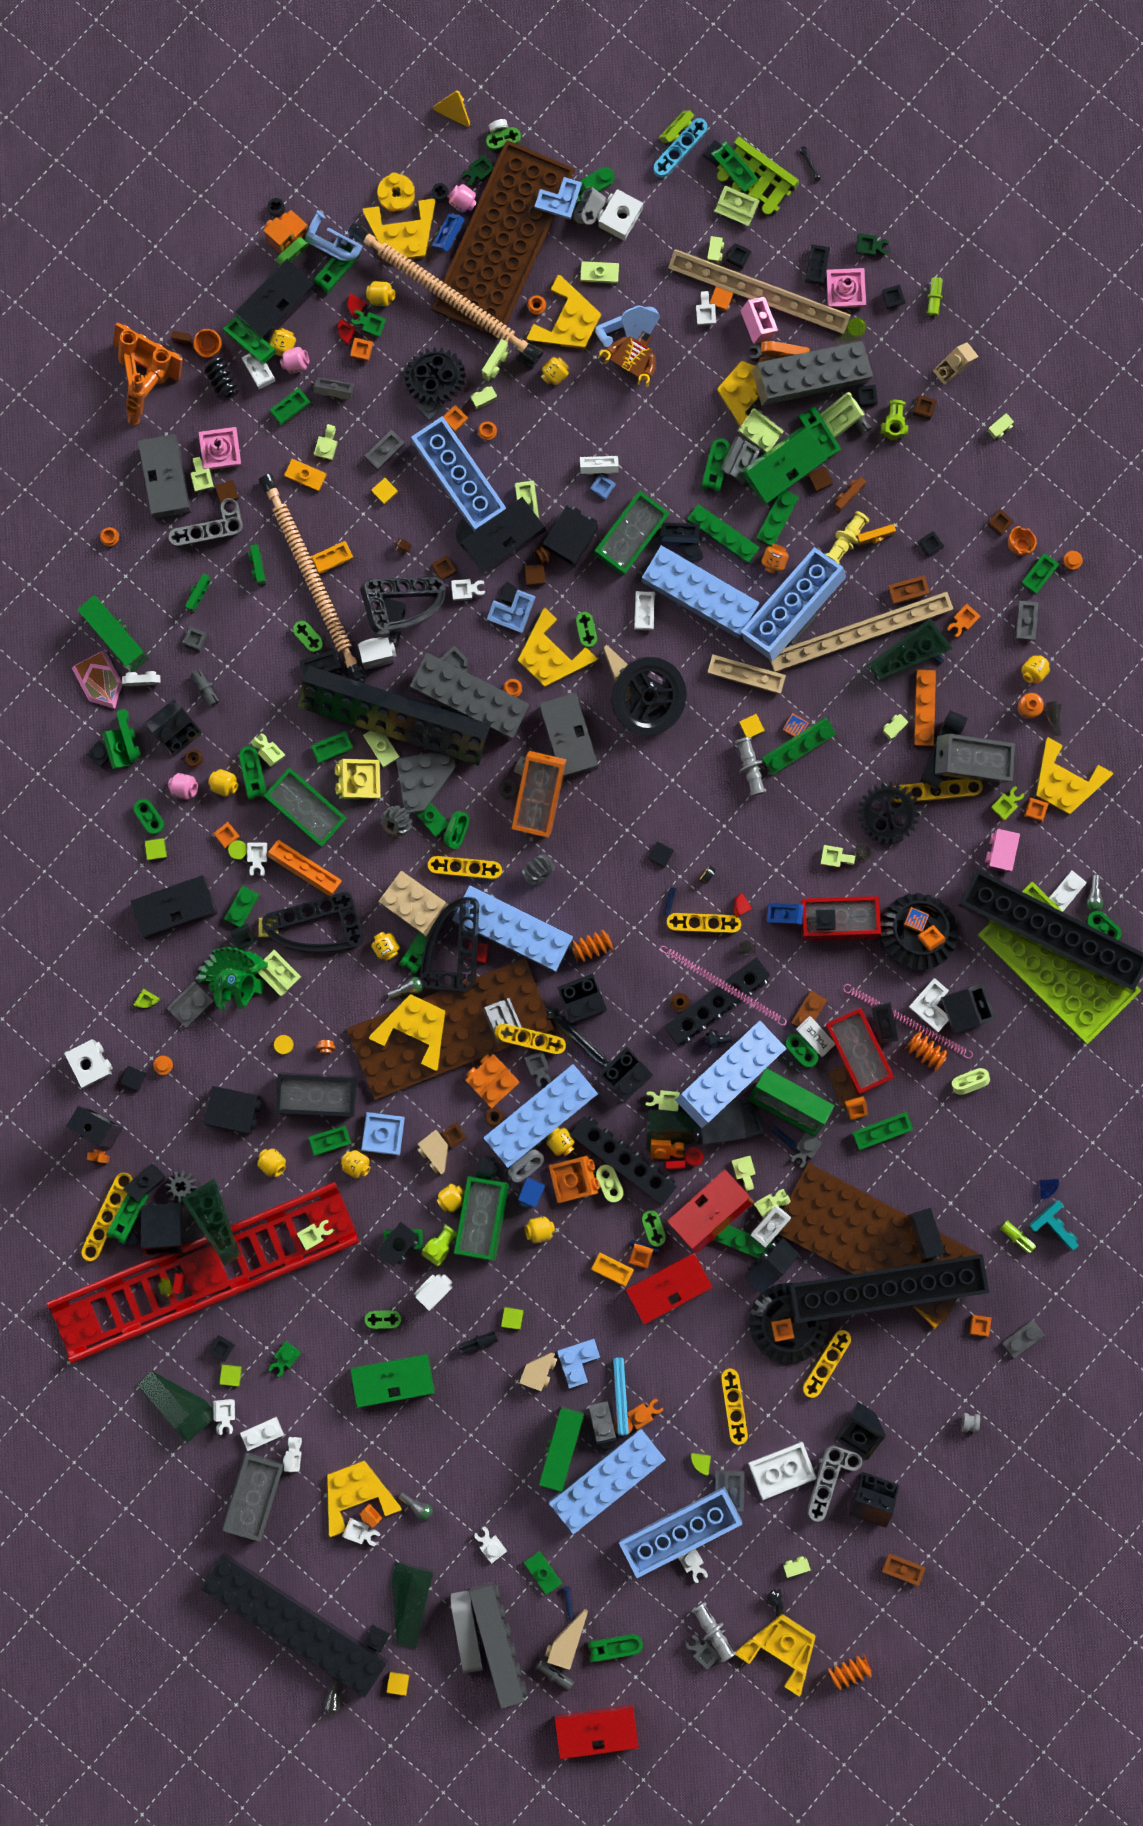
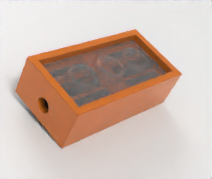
(539, 794)

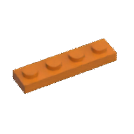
(924, 708)
(304, 868)

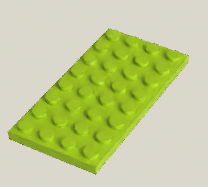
(1069, 991)

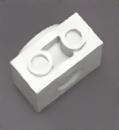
(620, 203)
(376, 652)
(99, 1067)
(433, 1290)

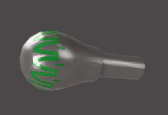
(1095, 900)
(412, 986)
(421, 1510)

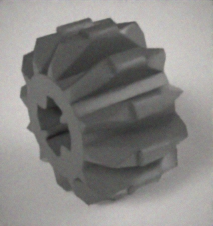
(396, 822)
(538, 870)
(180, 1179)

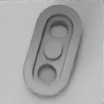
(526, 1165)

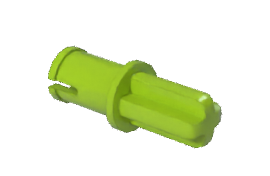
(935, 296)
(1017, 1237)

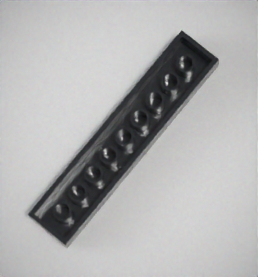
(393, 715)
(1053, 930)
(888, 1288)
(294, 1624)

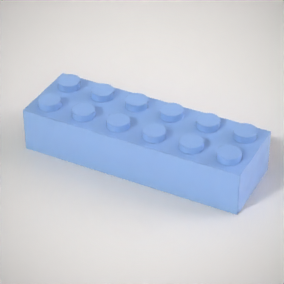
(458, 473)
(699, 592)
(793, 604)
(517, 930)
(730, 1074)
(540, 1116)
(607, 1480)
(680, 1532)

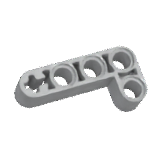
(205, 527)
(829, 1484)
(466, 1632)

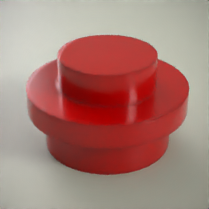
(693, 1156)

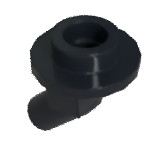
(712, 1038)
(775, 1599)

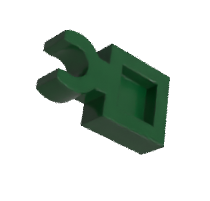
(479, 169)
(868, 245)

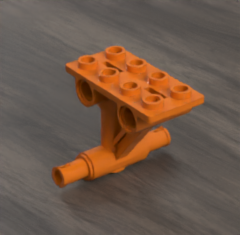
(153, 356)

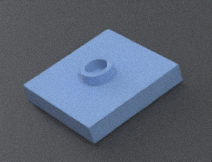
(383, 1133)

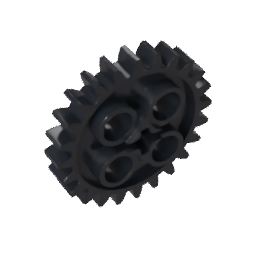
(449, 367)
(905, 809)

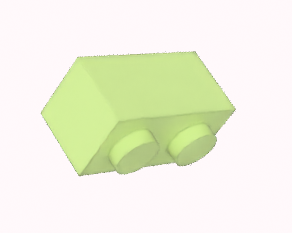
(714, 250)
(484, 397)
(999, 427)
(897, 724)
(796, 1567)

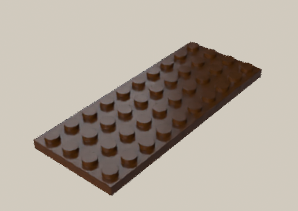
(503, 235)
(464, 1035)
(857, 1230)

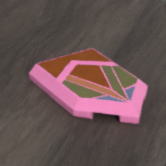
(99, 679)

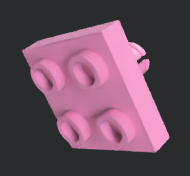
(846, 288)
(220, 448)

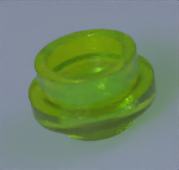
(856, 327)
(165, 1287)

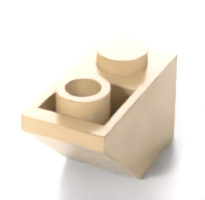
(955, 363)
(436, 1150)
(537, 1370)

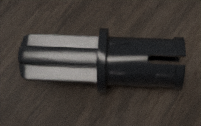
(478, 1342)

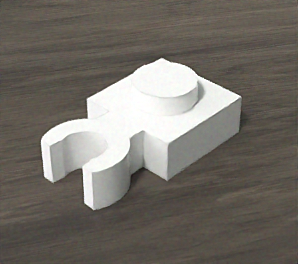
(464, 589)
(257, 854)
(224, 1412)
(293, 1457)
(358, 1531)
(491, 1546)
(691, 1562)

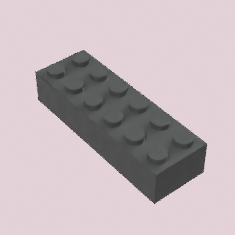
(812, 373)
(468, 696)
(497, 1646)

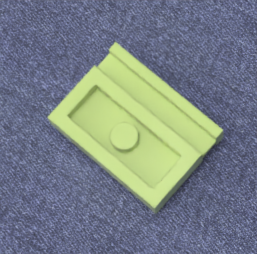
(737, 205)
(499, 355)
(842, 414)
(760, 430)
(279, 973)

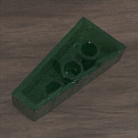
(910, 650)
(211, 1217)

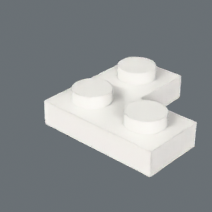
(926, 1005)

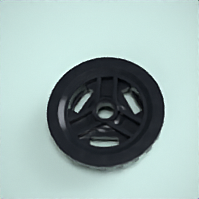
(669, 694)
(909, 951)
(806, 1338)

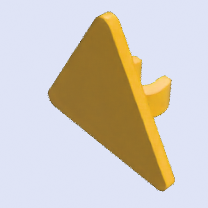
(453, 108)

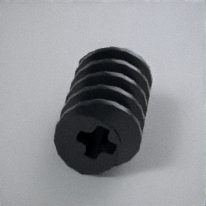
(219, 379)

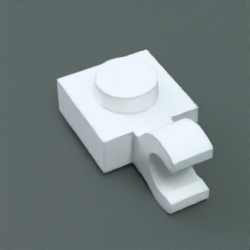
(705, 312)

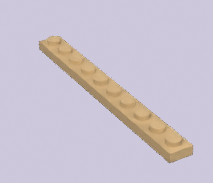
(753, 289)
(862, 631)

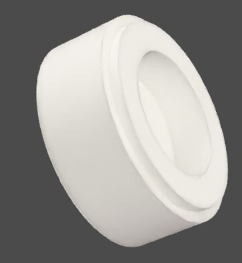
(498, 125)

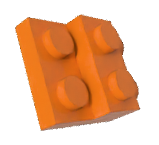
(491, 1080)
(574, 1179)

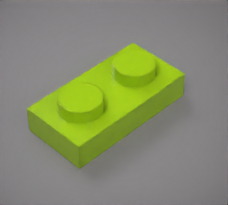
(676, 126)

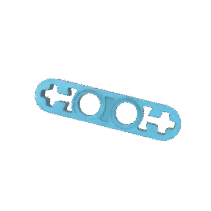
(680, 148)

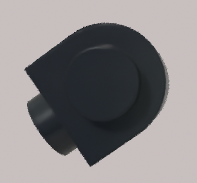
(486, 1168)

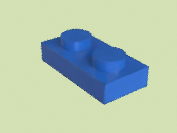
(448, 232)
(785, 913)

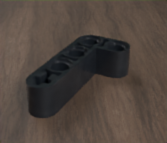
(953, 724)

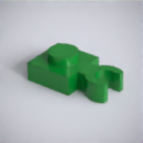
(371, 324)
(286, 1356)

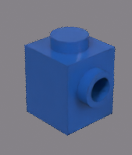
(530, 1193)

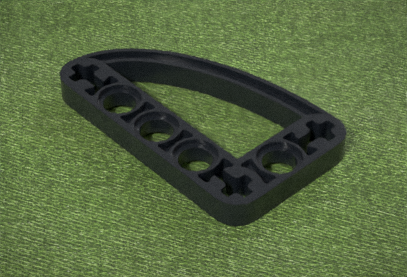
(377, 595)
(317, 913)
(457, 977)

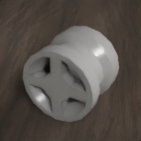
(970, 1423)

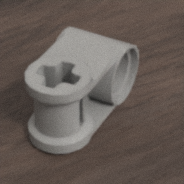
(590, 206)

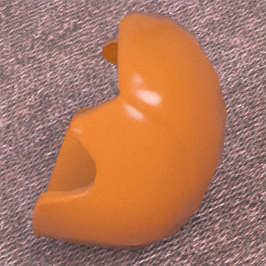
(207, 343)
(1021, 541)

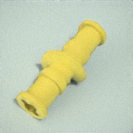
(848, 536)

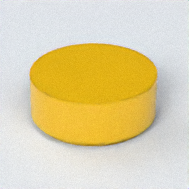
(283, 1044)

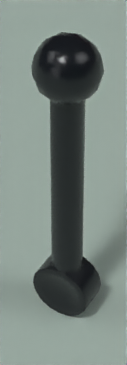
(803, 150)

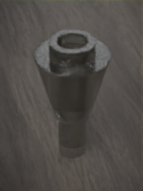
(1053, 713)
(332, 1701)

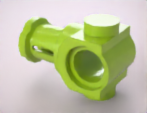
(895, 419)
(437, 1248)

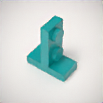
(1055, 1225)

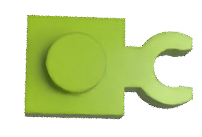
(1005, 805)

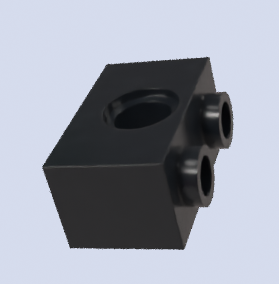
(387, 1249)

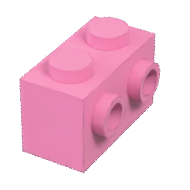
(759, 320)
(1003, 850)

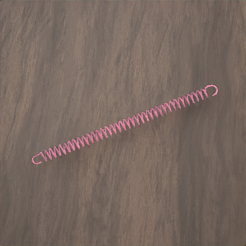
(725, 989)
(946, 1041)

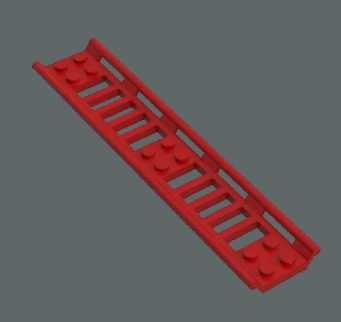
(203, 1273)

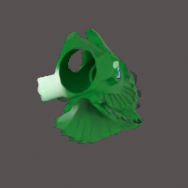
(232, 972)

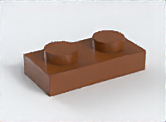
(844, 499)
(908, 590)
(811, 1007)
(903, 1569)

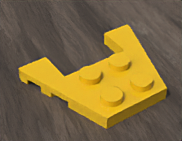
(406, 237)
(574, 323)
(739, 391)
(545, 659)
(1062, 787)
(419, 1021)
(354, 1486)
(786, 1642)

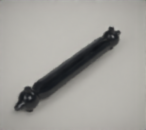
(577, 1037)

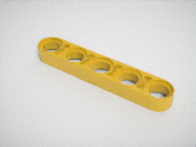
(945, 792)
(99, 1223)

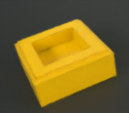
(384, 491)
(751, 726)
(398, 1683)

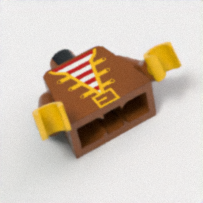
(633, 356)

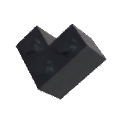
(771, 1265)

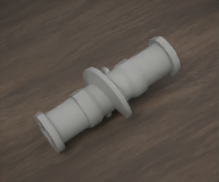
(750, 766)
(713, 1632)

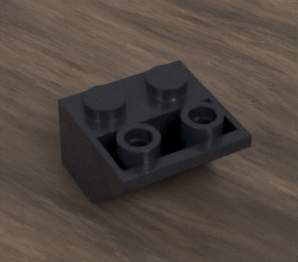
(173, 727)
(582, 998)
(968, 1008)
(626, 1074)
(874, 1500)

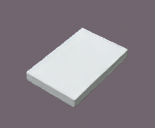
(782, 1470)

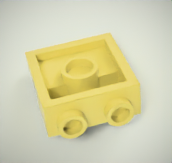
(358, 779)

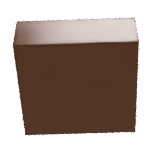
(181, 338)
(924, 407)
(820, 479)
(226, 490)
(1000, 522)
(444, 568)
(535, 574)
(453, 1135)

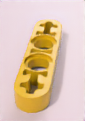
(465, 864)
(703, 927)
(530, 1038)
(829, 1365)
(734, 1406)

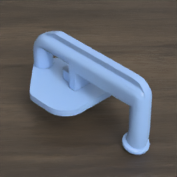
(328, 247)
(634, 322)

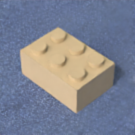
(412, 903)

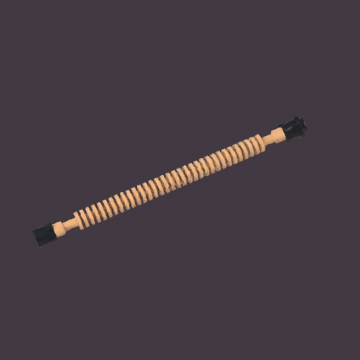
(444, 291)
(312, 578)

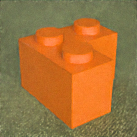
(284, 231)

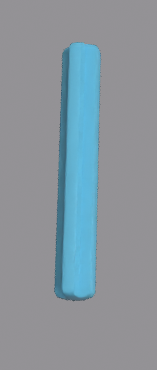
(620, 1391)

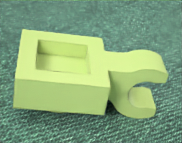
(326, 445)
(202, 477)
(833, 856)
(744, 1169)

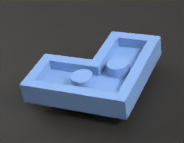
(561, 203)
(514, 616)
(572, 1360)

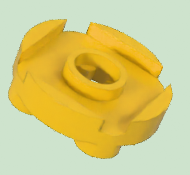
(385, 193)

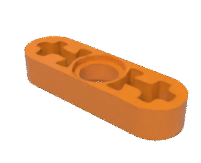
(781, 349)

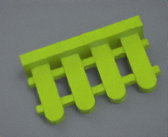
(767, 177)

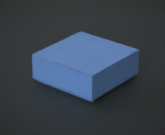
(602, 486)

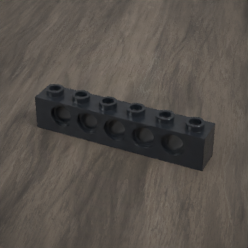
(675, 1028)
(660, 1194)

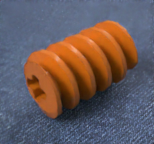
(591, 946)
(927, 1051)
(850, 1672)

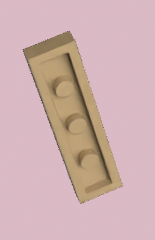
(746, 674)

